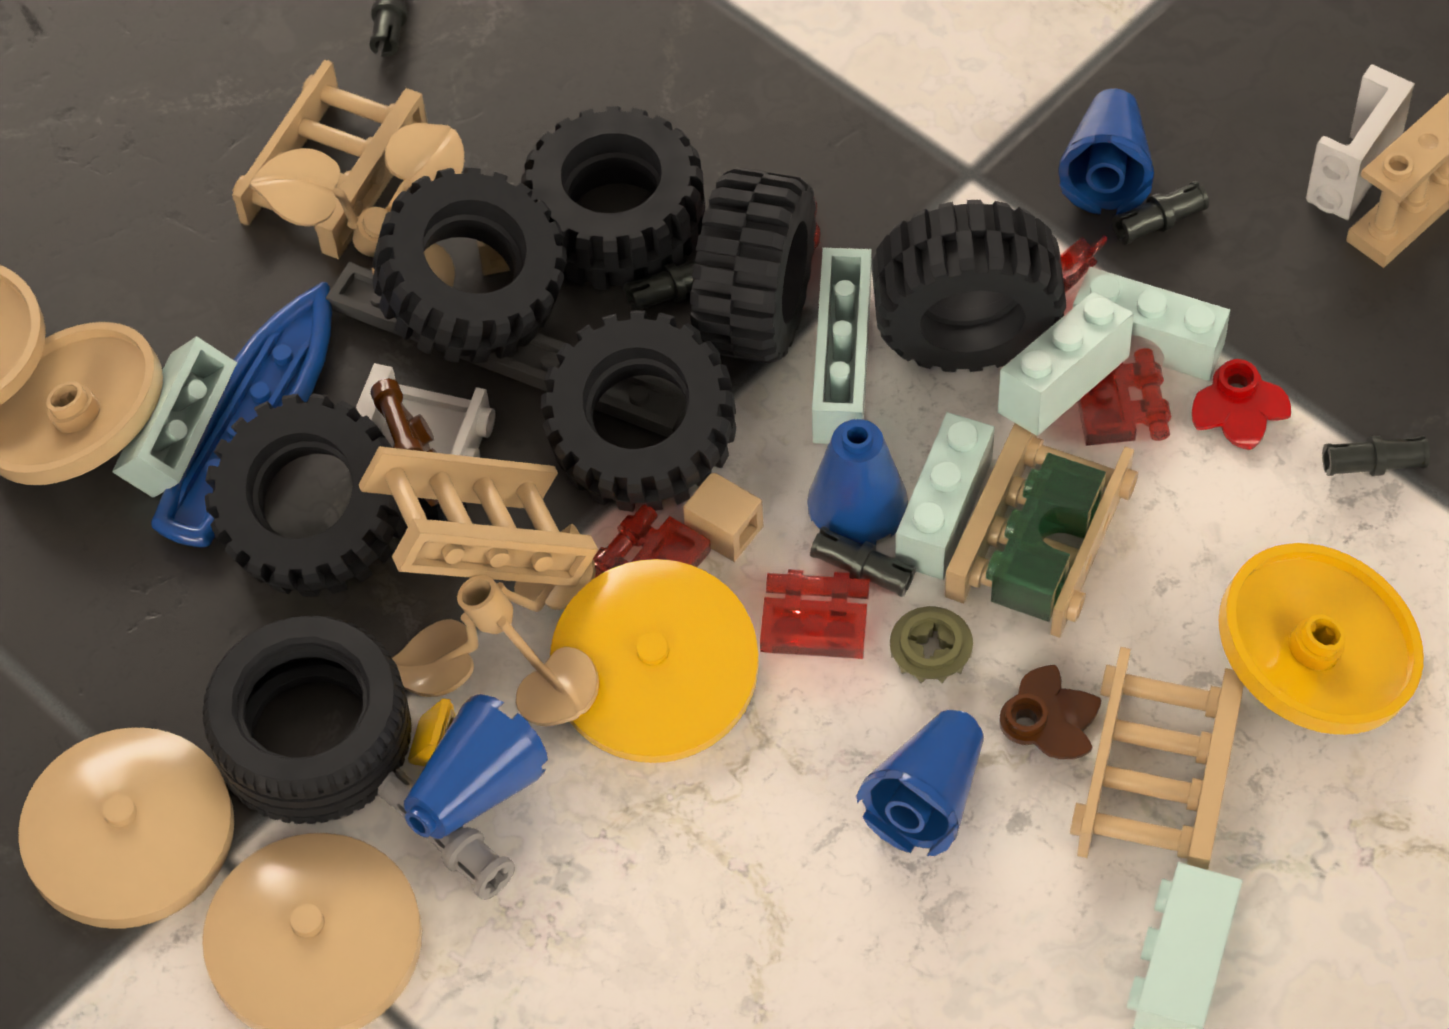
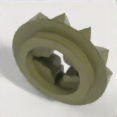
(917, 628)

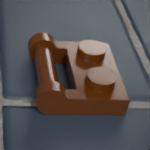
(406, 430)

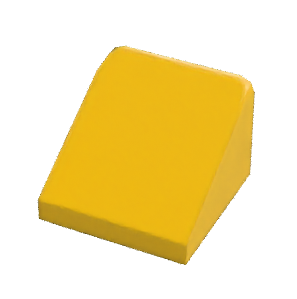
(430, 731)

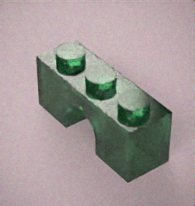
(1058, 501)

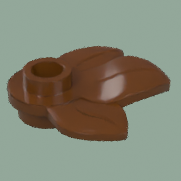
(1057, 713)

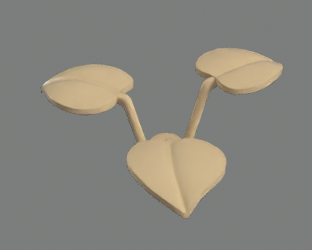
(304, 182)
(440, 660)

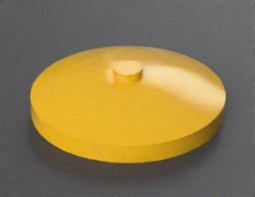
(1321, 638)
(668, 657)

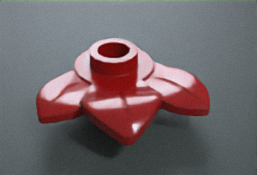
(1240, 411)

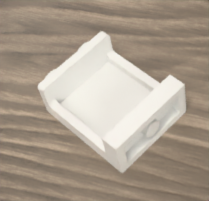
(1377, 123)
(454, 421)

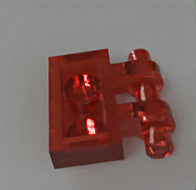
(1111, 415)
(670, 542)
(811, 625)

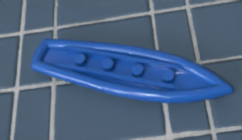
(275, 362)

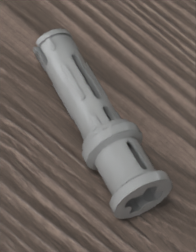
(461, 849)

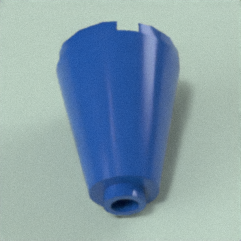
(1108, 156)
(858, 485)
(474, 768)
(924, 785)

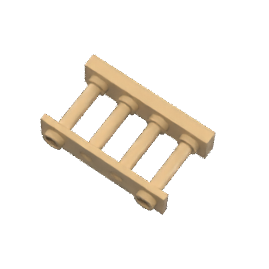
(368, 176)
(1413, 187)
(1006, 488)
(474, 549)
(1209, 748)

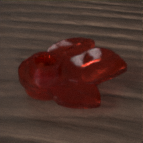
(1078, 259)

